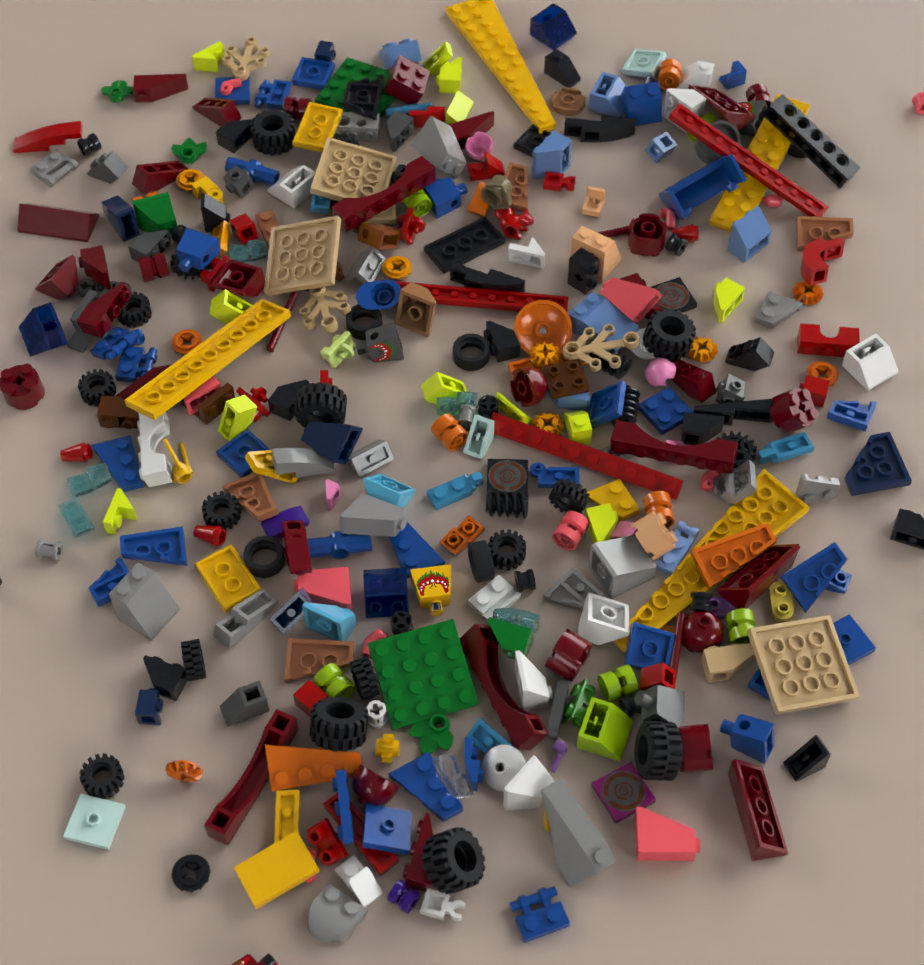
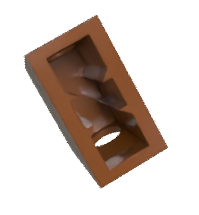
(378, 235)

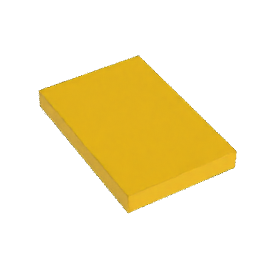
(316, 125)
(227, 577)
(276, 869)

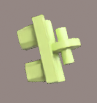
(341, 348)

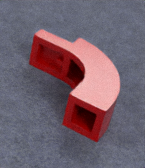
(813, 264)

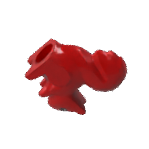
(513, 223)

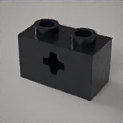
(583, 271)

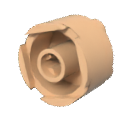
(654, 535)

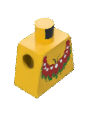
(432, 587)

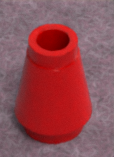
(688, 232)
(77, 453)
(210, 534)

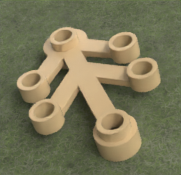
(243, 70)
(329, 321)
(598, 347)

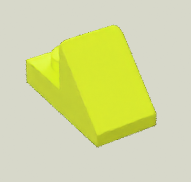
(208, 58)
(438, 59)
(118, 509)

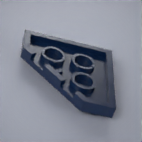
(877, 467)

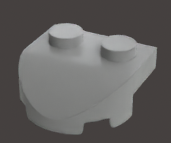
(738, 485)
(334, 915)

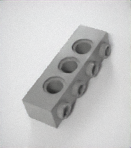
(358, 127)

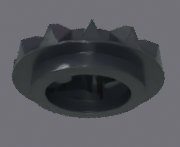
(194, 863)

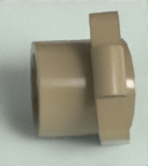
(497, 191)

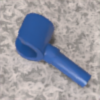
(140, 339)

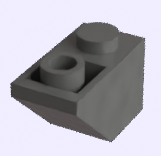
(399, 129)
(107, 168)
(150, 244)
(244, 704)

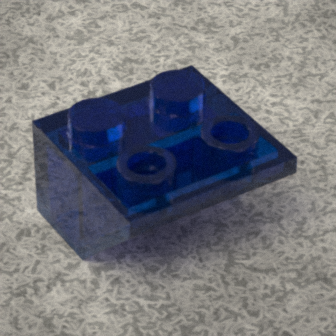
(552, 27)
(42, 330)
(385, 592)

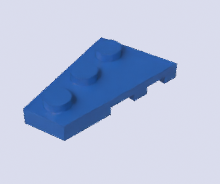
(813, 575)

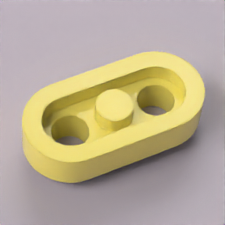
(780, 600)

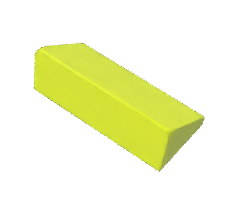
(458, 108)
(511, 409)

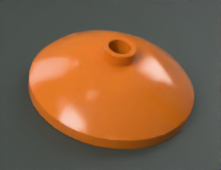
(544, 315)

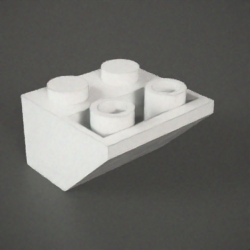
(688, 98)
(294, 186)
(870, 362)

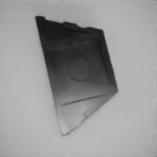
(364, 97)

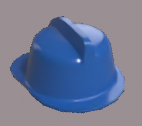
(378, 295)

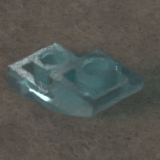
(251, 252)
(451, 406)
(95, 478)
(76, 517)
(518, 617)

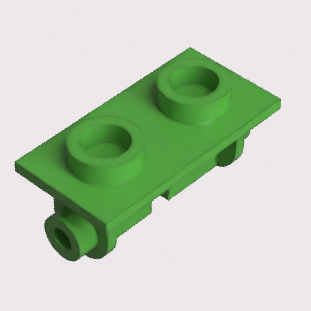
(581, 696)

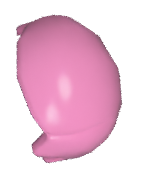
(478, 145)
(659, 371)

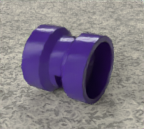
(403, 896)

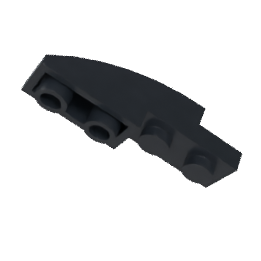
(600, 131)
(493, 280)

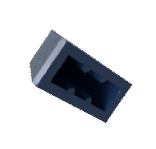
(121, 217)
(332, 439)

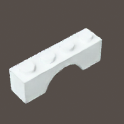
(154, 466)

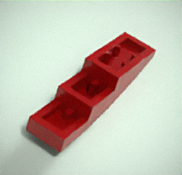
(47, 136)

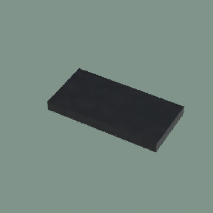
(464, 244)

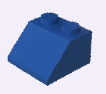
(643, 103)

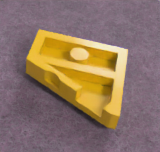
(262, 464)
(618, 497)

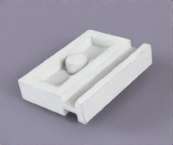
(493, 596)

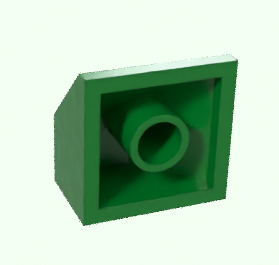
(155, 213)
(511, 637)

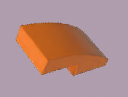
(477, 204)
(458, 539)

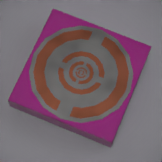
(623, 792)

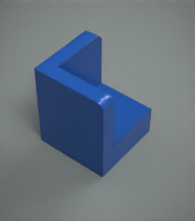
(736, 77)

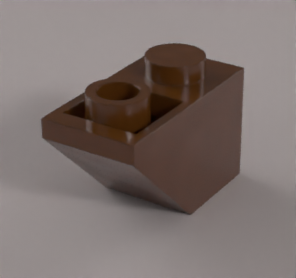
(115, 413)

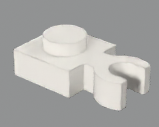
(438, 904)

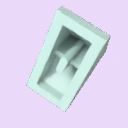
(479, 437)

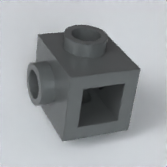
(238, 181)
(730, 390)

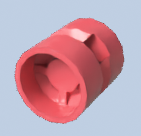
(570, 530)

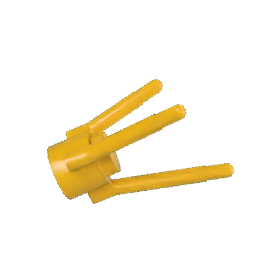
(181, 472)

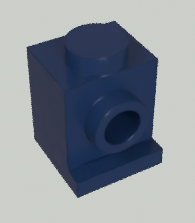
(325, 51)
(149, 707)

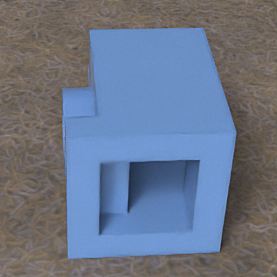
(661, 146)

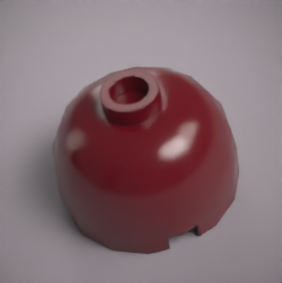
(528, 386)
(702, 631)
(372, 787)

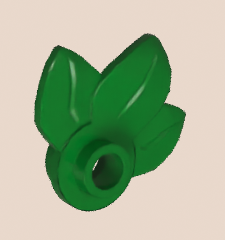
(117, 91)
(189, 150)
(433, 737)

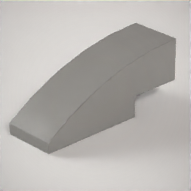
(301, 462)
(244, 618)

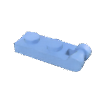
(670, 560)

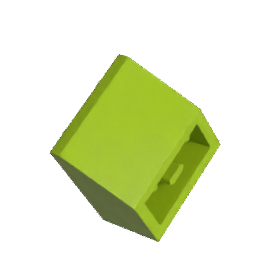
(604, 730)

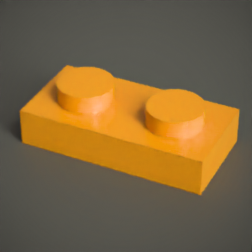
(222, 233)

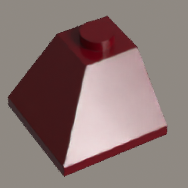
(60, 279)
(240, 279)

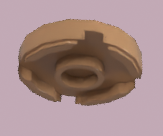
(568, 101)

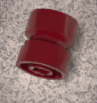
(758, 92)
(295, 107)
(153, 267)

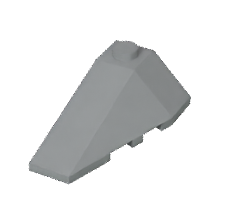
(576, 840)

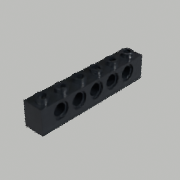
(811, 141)

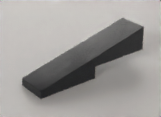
(744, 410)

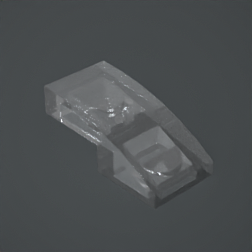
(455, 783)

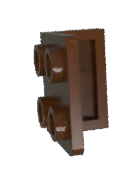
(565, 379)
(215, 404)

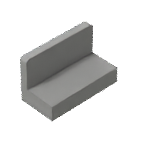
(366, 266)
(370, 457)

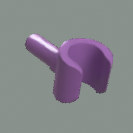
(561, 749)

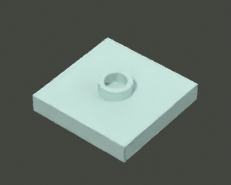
(643, 63)
(94, 821)

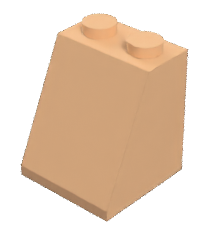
(599, 246)

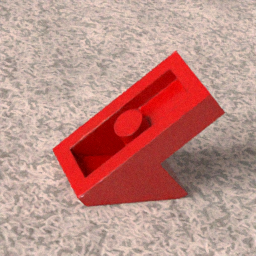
(486, 169)

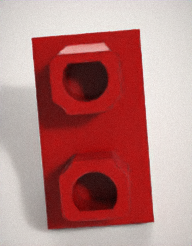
(410, 226)
(216, 266)
(258, 396)
(326, 842)

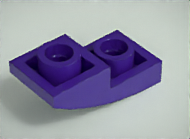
(273, 525)

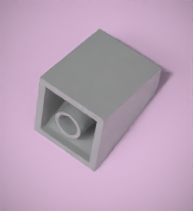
(440, 147)
(620, 565)
(143, 602)

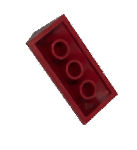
(724, 107)
(56, 222)
(758, 575)
(756, 811)

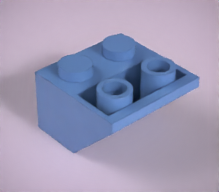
(405, 48)
(607, 95)
(551, 155)
(749, 234)

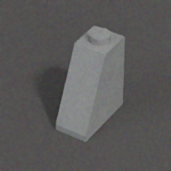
(372, 517)

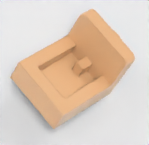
(594, 202)

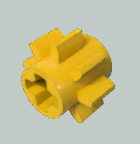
(387, 748)

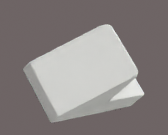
(531, 255)
(359, 881)

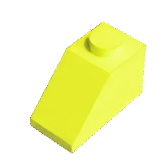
(450, 77)
(727, 297)
(227, 306)
(441, 386)
(236, 417)
(578, 426)
(601, 522)

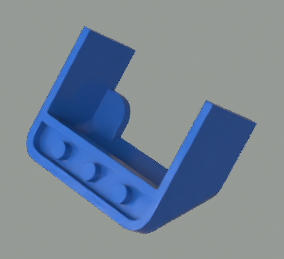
(702, 185)

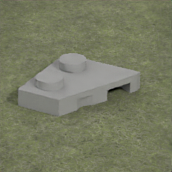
(776, 309)
(817, 489)
(571, 590)

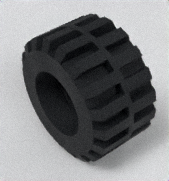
(273, 132)
(680, 336)
(320, 404)
(338, 724)
(658, 750)
(453, 860)

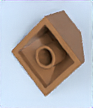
(415, 309)

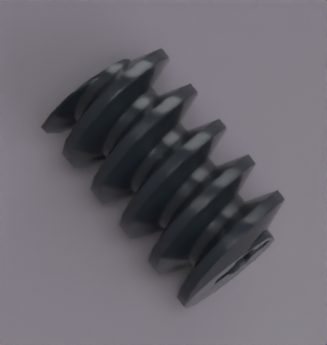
(618, 372)
(630, 406)
(507, 504)

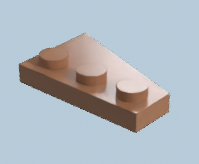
(518, 178)
(826, 228)
(253, 496)
(309, 656)

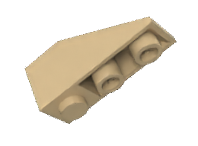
(726, 661)

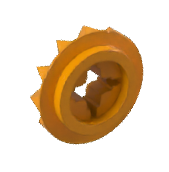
(188, 175)
(398, 262)
(703, 355)
(538, 358)
(556, 426)

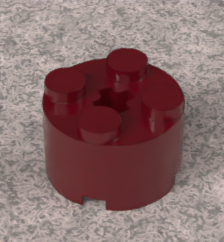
(647, 235)
(21, 386)
(793, 410)
(569, 655)
(696, 748)

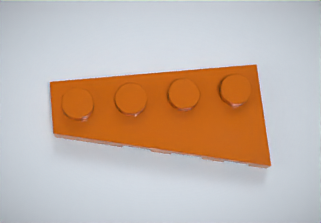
(727, 555)
(307, 766)

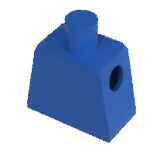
(445, 196)
(196, 250)
(750, 736)

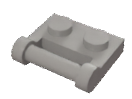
(53, 167)

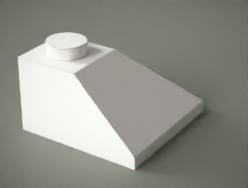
(697, 74)
(603, 620)
(531, 684)
(526, 786)

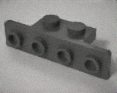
(81, 340)

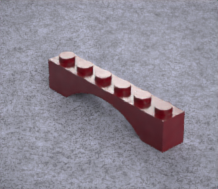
(354, 211)
(713, 455)
(482, 652)
(233, 809)

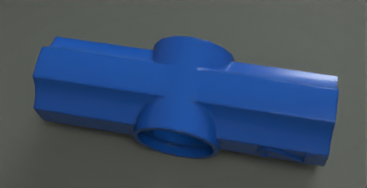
(255, 169)
(339, 545)

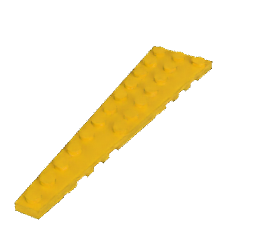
(489, 37)
(769, 503)

